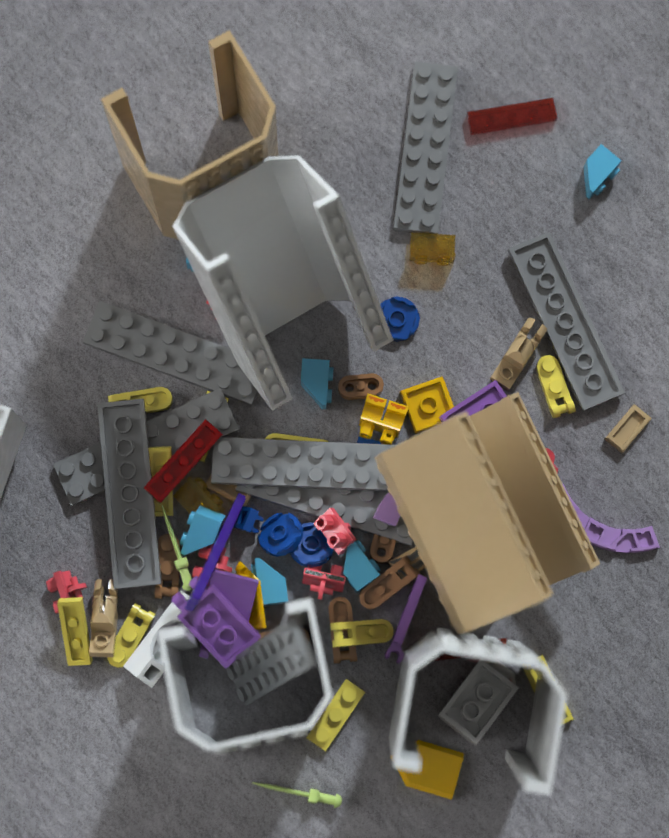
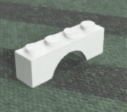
(147, 659)

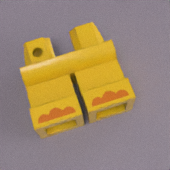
(372, 415)

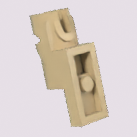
(517, 355)
(103, 621)

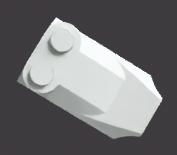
(479, 699)

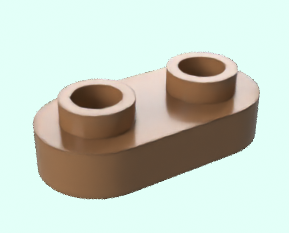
(360, 385)
(382, 543)

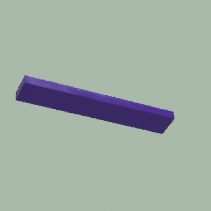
(215, 553)

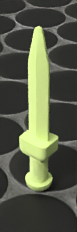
(182, 563)
(314, 795)

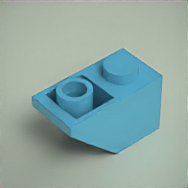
(598, 168)
(315, 378)
(203, 529)
(357, 567)
(272, 583)

